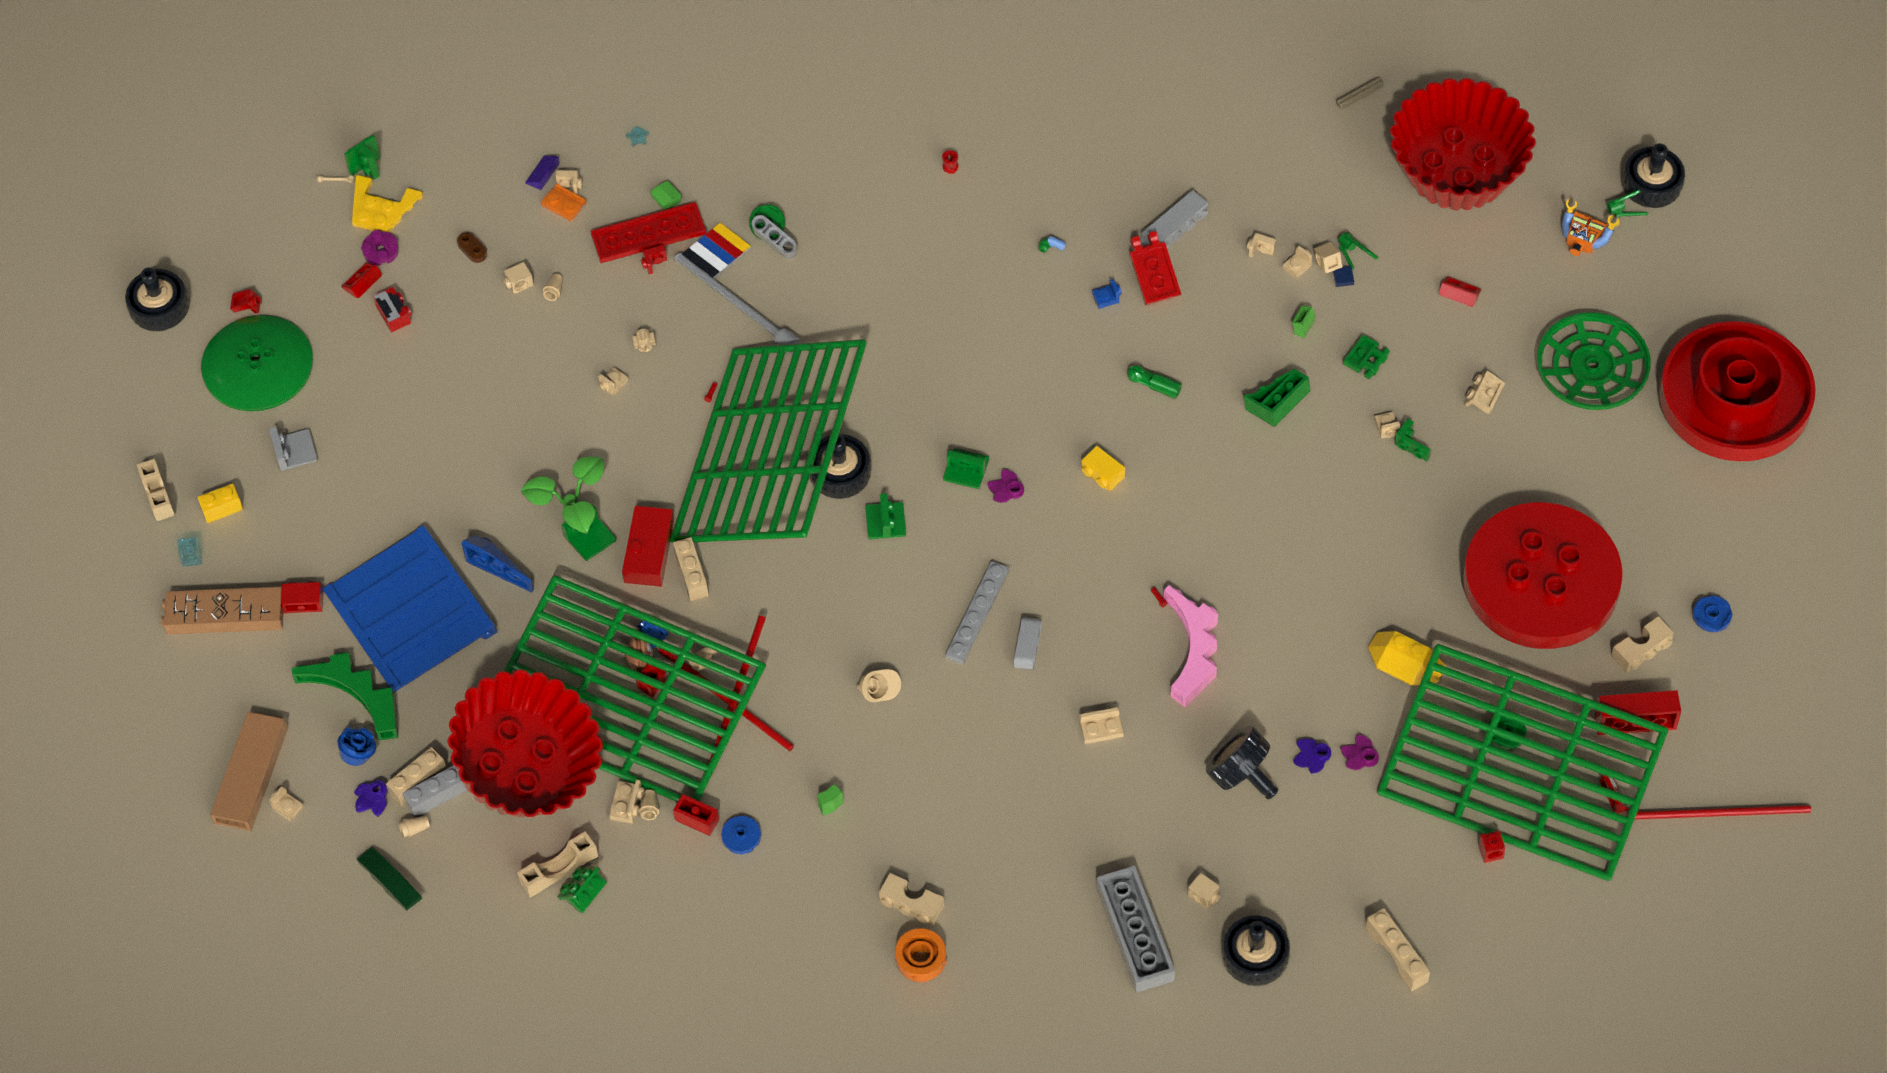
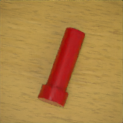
(708, 397)
(1162, 602)

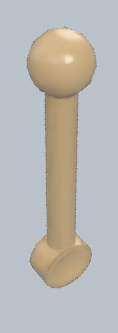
(350, 178)

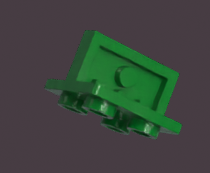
(363, 158)
(965, 468)
(885, 519)
(582, 887)

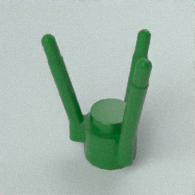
(1617, 205)
(1349, 243)

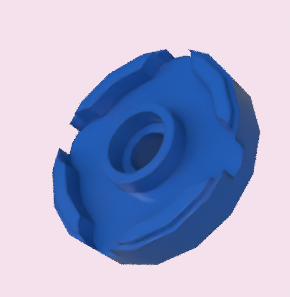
(1716, 606)
(741, 843)

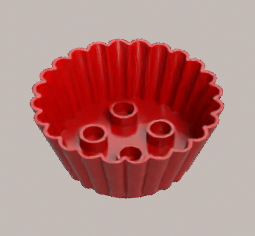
(1462, 142)
(524, 744)

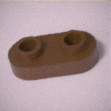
(470, 246)

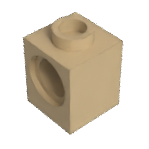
(1328, 257)
(518, 278)
(1204, 891)

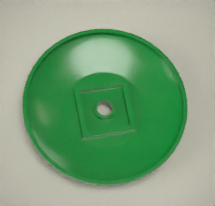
(263, 383)

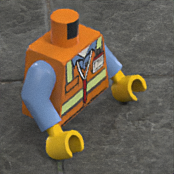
(1585, 232)

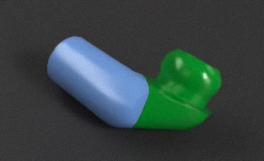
(1050, 242)

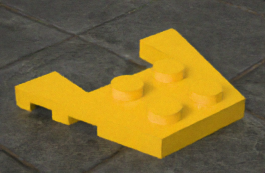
(376, 212)

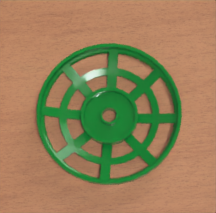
(1593, 354)

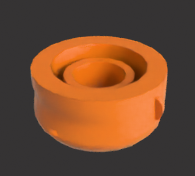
(920, 941)

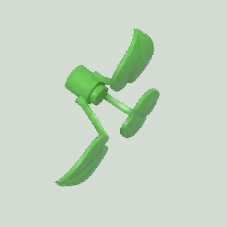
(576, 514)

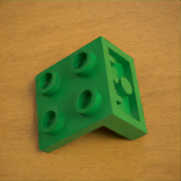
(593, 542)

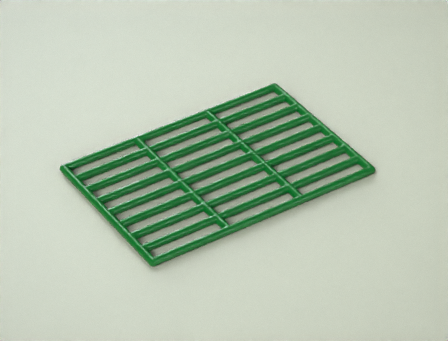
(775, 470)
(657, 705)
(1560, 774)

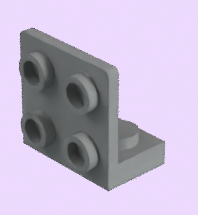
(293, 449)

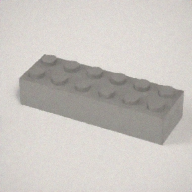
(1135, 929)

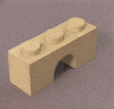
(155, 490)
(691, 569)
(1631, 655)
(422, 768)
(925, 908)

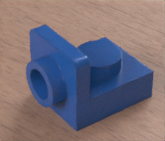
(1107, 295)
(652, 630)

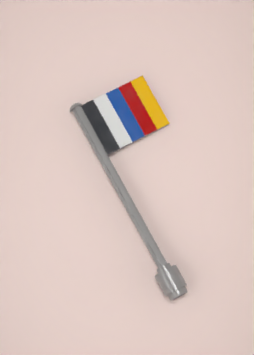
(715, 254)

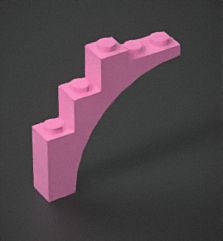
(1198, 623)

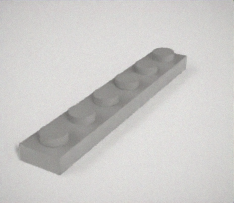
(977, 613)

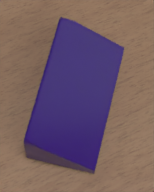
(543, 172)

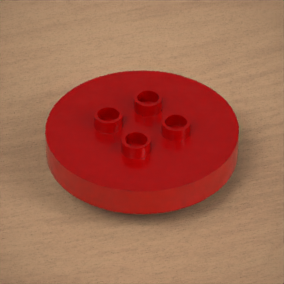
(1737, 391)
(1542, 575)

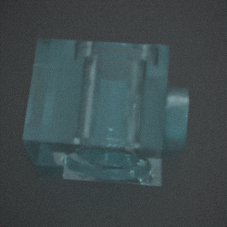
(189, 551)

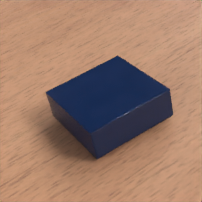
(1343, 276)

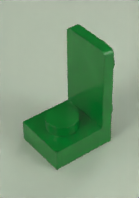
(1405, 443)

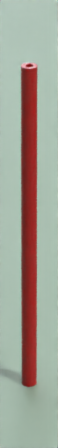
(744, 669)
(747, 714)
(1723, 812)

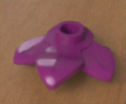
(1004, 487)
(1357, 754)

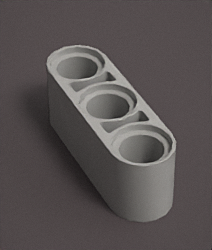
(769, 229)
(1027, 643)

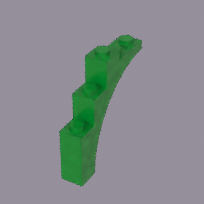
(360, 685)

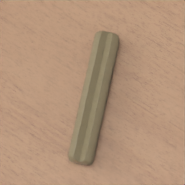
(1360, 93)

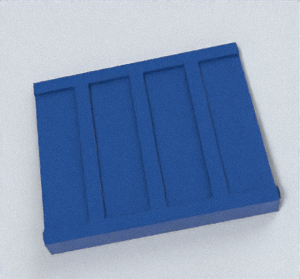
(409, 609)

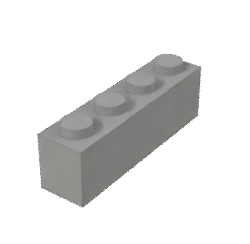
(1178, 219)
(434, 792)

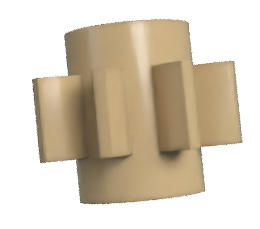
(644, 340)

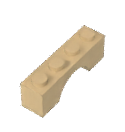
(540, 876)
(1409, 964)

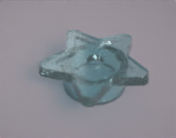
(637, 132)

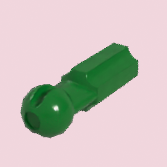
(1154, 381)

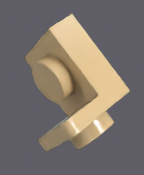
(569, 179)
(1261, 243)
(1298, 262)
(612, 381)
(1387, 425)
(285, 804)

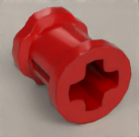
(952, 161)

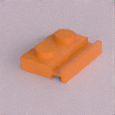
(563, 202)

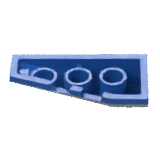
(486, 556)

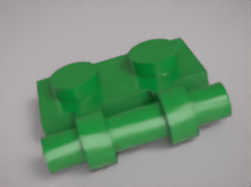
(1362, 352)

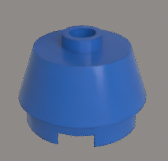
(356, 746)

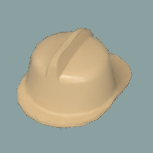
(880, 685)

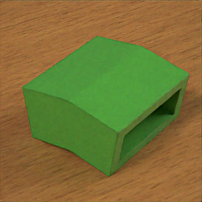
(666, 195)
(1303, 321)
(830, 800)

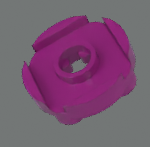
(376, 239)

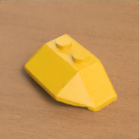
(1402, 657)

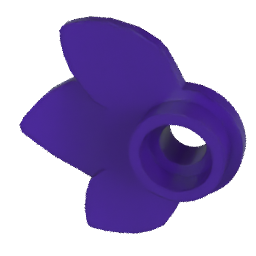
(1309, 755)
(370, 799)

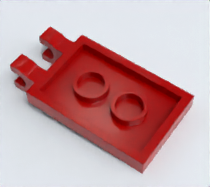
(1154, 270)

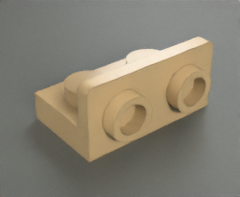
(1484, 392)
(1101, 725)
(625, 801)

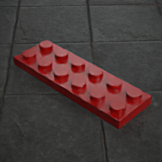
(648, 232)

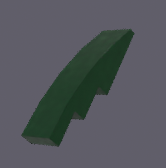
(389, 878)

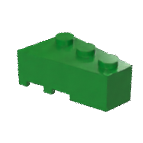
(1278, 398)

